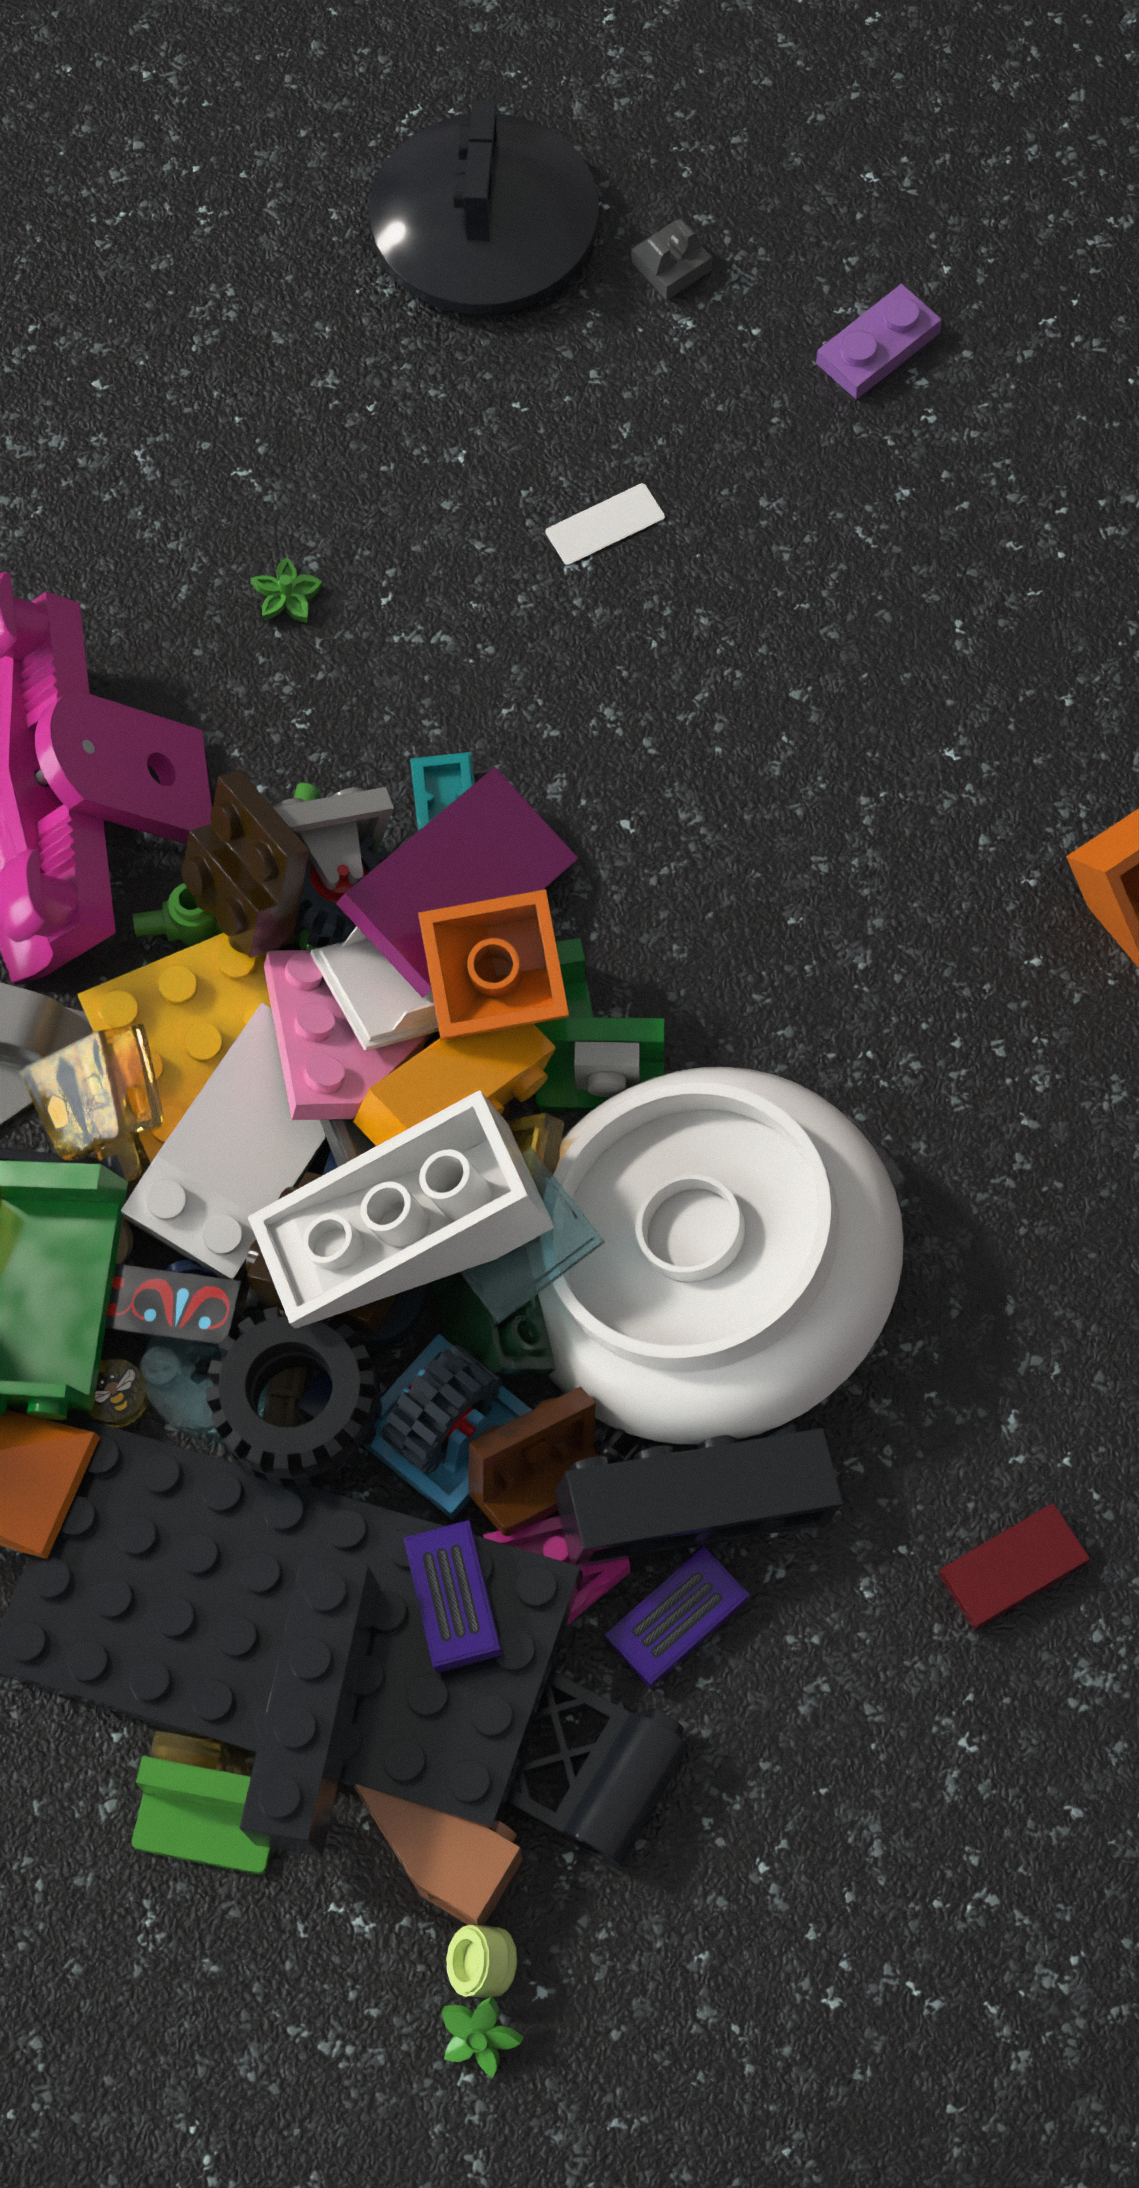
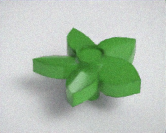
(286, 591)
(476, 2034)

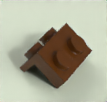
(522, 1462)

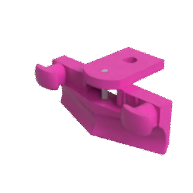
(63, 773)

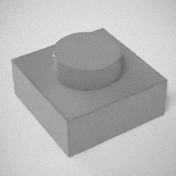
(606, 1067)

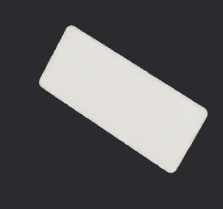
(604, 524)

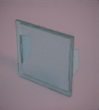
(529, 1269)

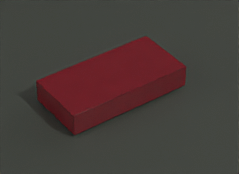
(1013, 1566)

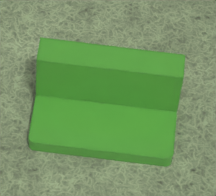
(195, 1816)

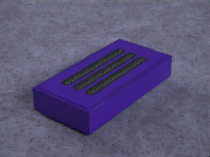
(452, 1596)
(677, 1617)

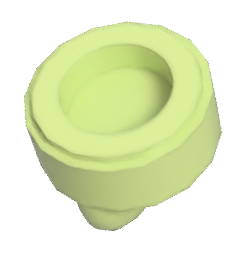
(481, 1961)

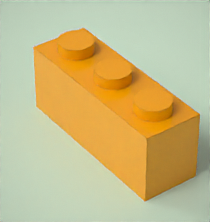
(496, 1062)

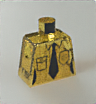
(98, 1097)

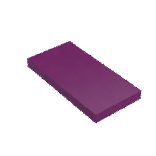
(471, 852)

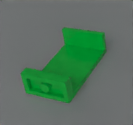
(55, 1282)

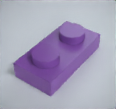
(878, 341)

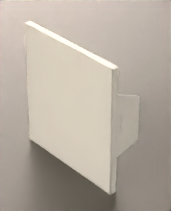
(374, 994)

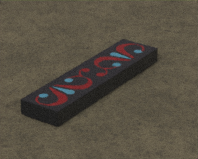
(175, 1306)

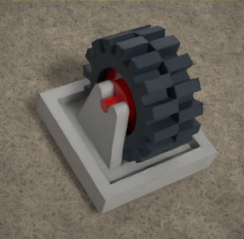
(343, 849)

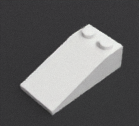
(227, 1157)
(402, 1214)

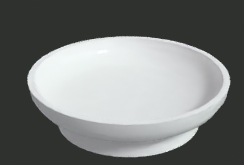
(736, 1256)

